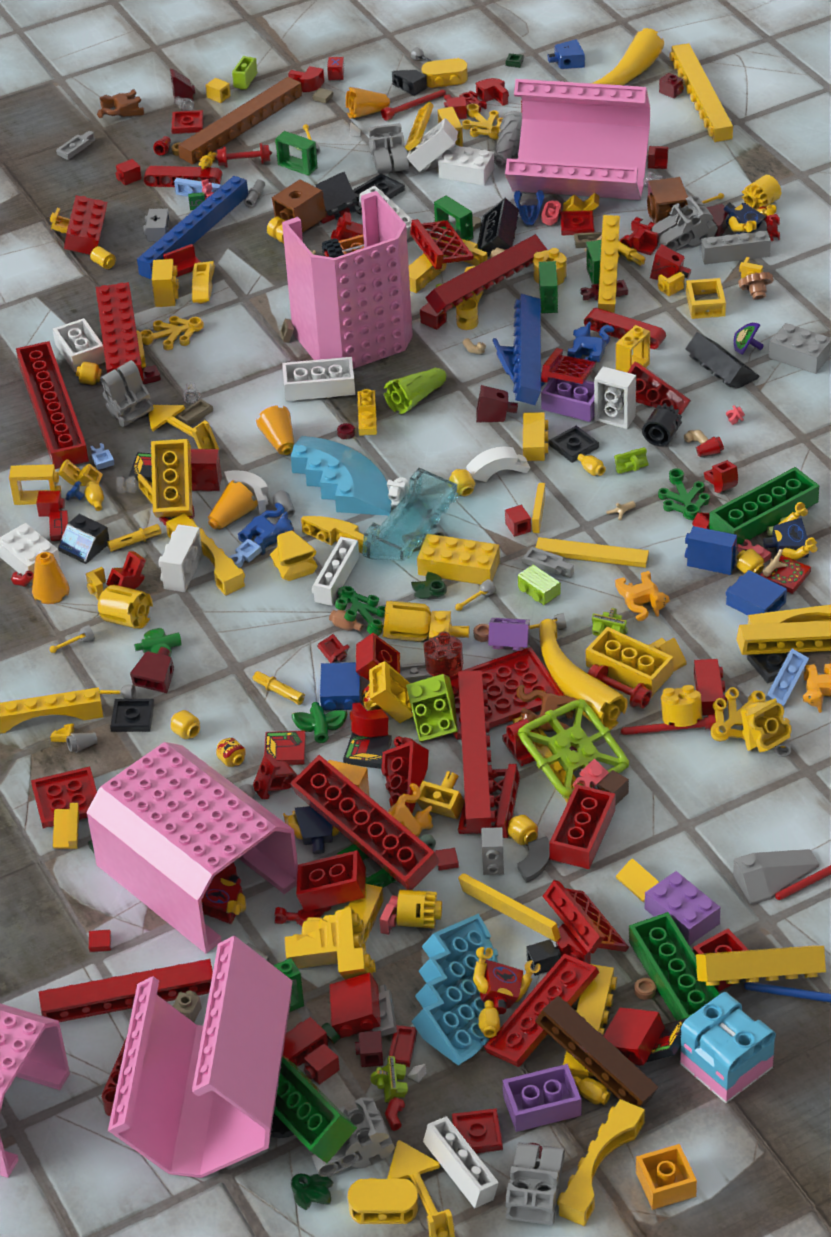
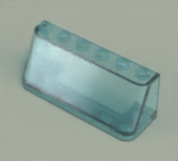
(411, 519)

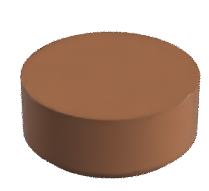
(481, 632)
(645, 988)

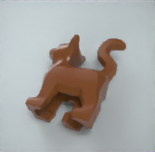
(124, 103)
(549, 702)

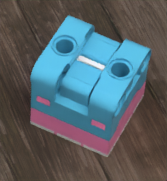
(726, 1047)

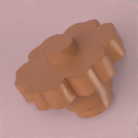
(756, 284)

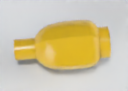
(592, 464)
(94, 495)
(489, 1020)
(592, 1090)

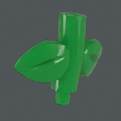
(155, 639)
(319, 722)

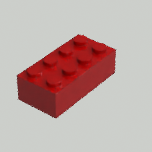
(85, 224)
(582, 826)

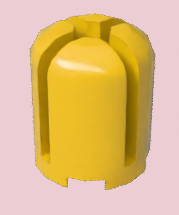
(124, 606)
(406, 621)

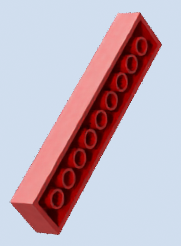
(52, 404)

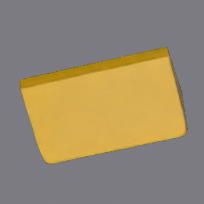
(145, 486)
(636, 879)

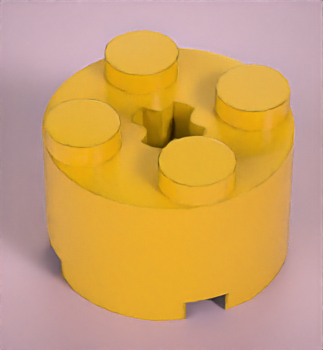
(551, 255)
(681, 706)

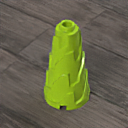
(409, 390)

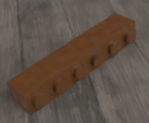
(596, 1053)

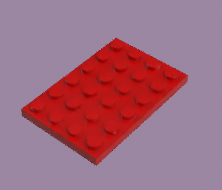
(503, 679)

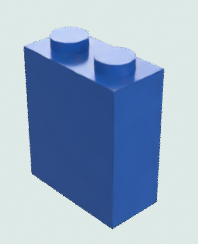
(711, 550)
(755, 594)
(339, 686)

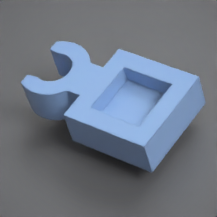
(101, 457)
(246, 551)

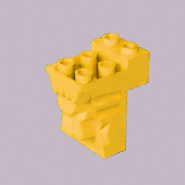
(332, 942)

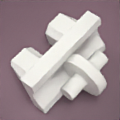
(397, 490)

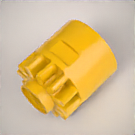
(762, 192)
(418, 909)

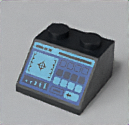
(83, 538)

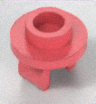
(735, 415)

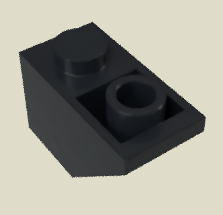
(409, 81)

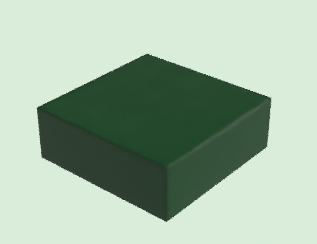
(514, 60)

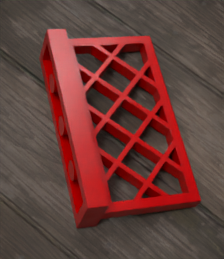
(430, 246)
(566, 368)
(504, 801)
(583, 919)

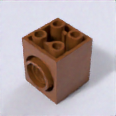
(663, 196)
(300, 201)

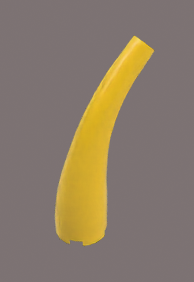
(638, 57)
(577, 683)

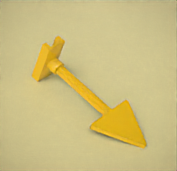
(166, 413)
(410, 1164)

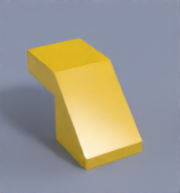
(576, 204)
(73, 474)

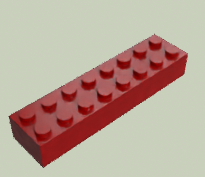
(118, 326)
(365, 823)

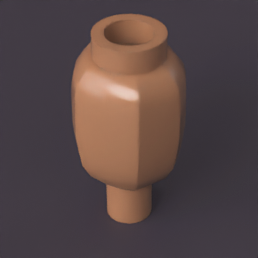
(339, 621)

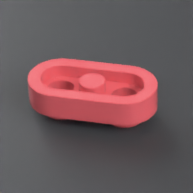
(551, 212)

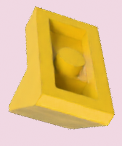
(672, 648)

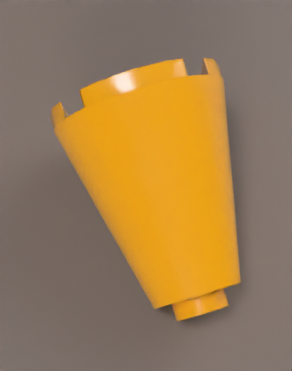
(365, 102)
(277, 428)
(232, 505)
(48, 580)

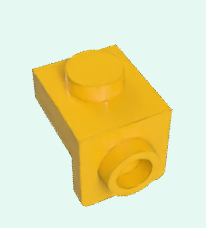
(58, 222)
(747, 268)
(672, 284)
(95, 581)

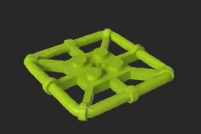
(564, 739)

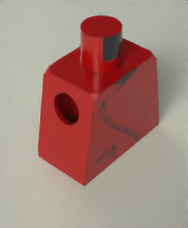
(668, 263)

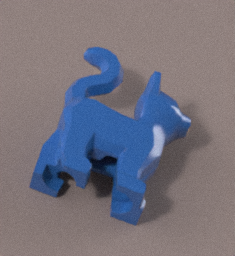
(590, 346)
(265, 530)

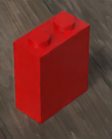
(355, 1005)
(635, 1033)

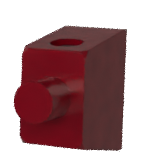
(493, 405)
(154, 671)

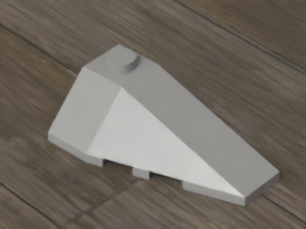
(768, 872)

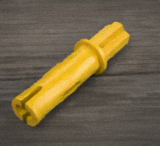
(206, 161)
(631, 254)
(132, 538)
(278, 687)

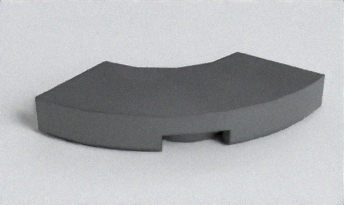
(536, 860)

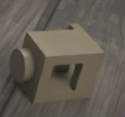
(188, 1004)

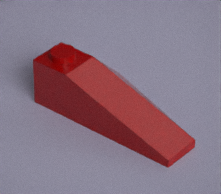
(654, 391)
(403, 767)

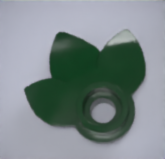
(431, 587)
(313, 1190)

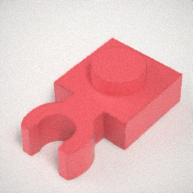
(207, 188)
(765, 554)
(591, 774)
(389, 918)

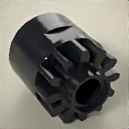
(661, 425)

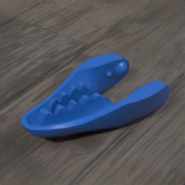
(529, 213)

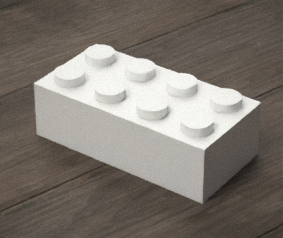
(318, 379)

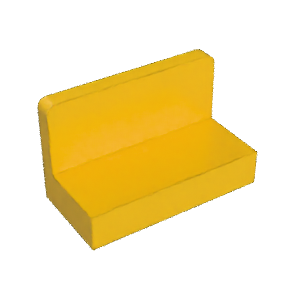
(66, 827)

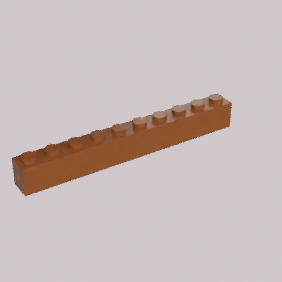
(240, 120)

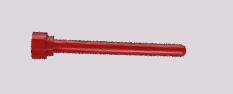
(388, 113)
(707, 722)
(803, 883)

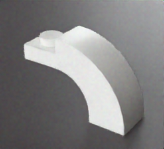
(494, 460)
(253, 483)

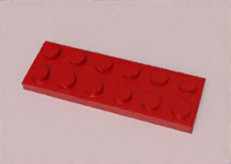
(520, 1032)

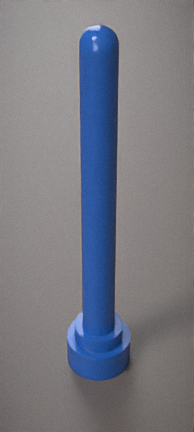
(786, 991)

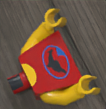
(224, 899)
(501, 982)

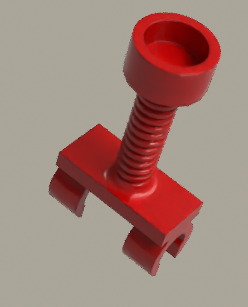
(772, 225)
(635, 226)

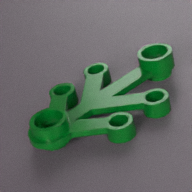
(689, 509)
(349, 595)

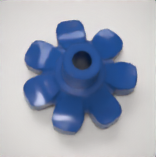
(75, 492)

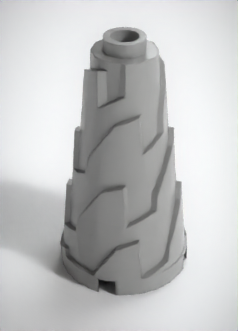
(508, 137)

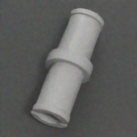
(254, 193)

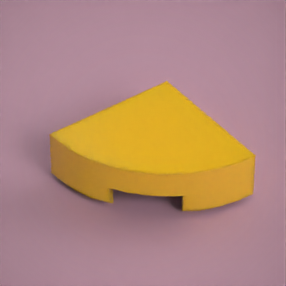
(61, 734)

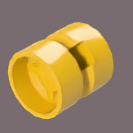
(275, 229)
(467, 314)

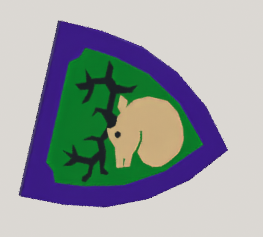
(744, 337)

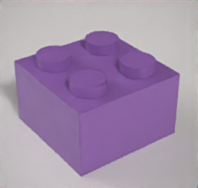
(509, 633)

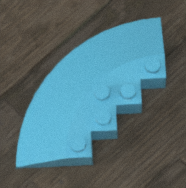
(342, 476)
(450, 996)

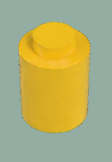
(103, 257)

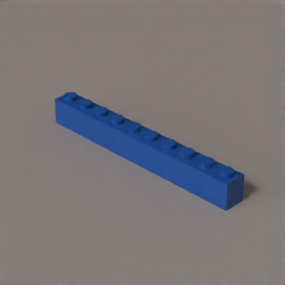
(196, 223)
(527, 349)

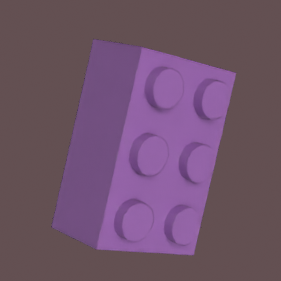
(569, 398)
(687, 905)
(541, 1097)

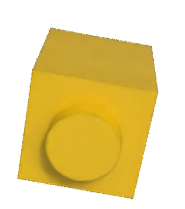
(218, 90)

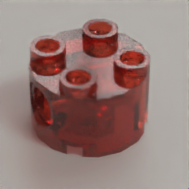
(443, 655)

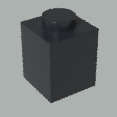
(543, 954)

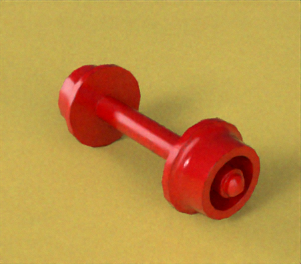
(222, 156)
(639, 696)

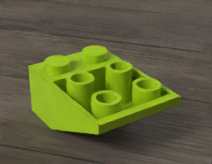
(433, 707)

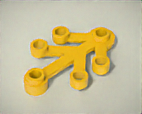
(492, 131)
(192, 325)
(735, 716)

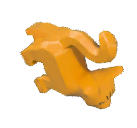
(642, 594)
(817, 685)
(417, 823)

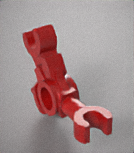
(470, 97)
(282, 915)

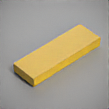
(538, 508)

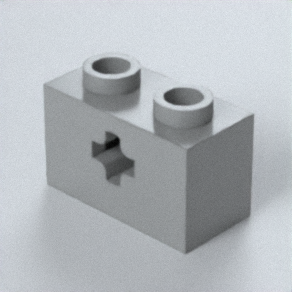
(156, 223)
(492, 851)

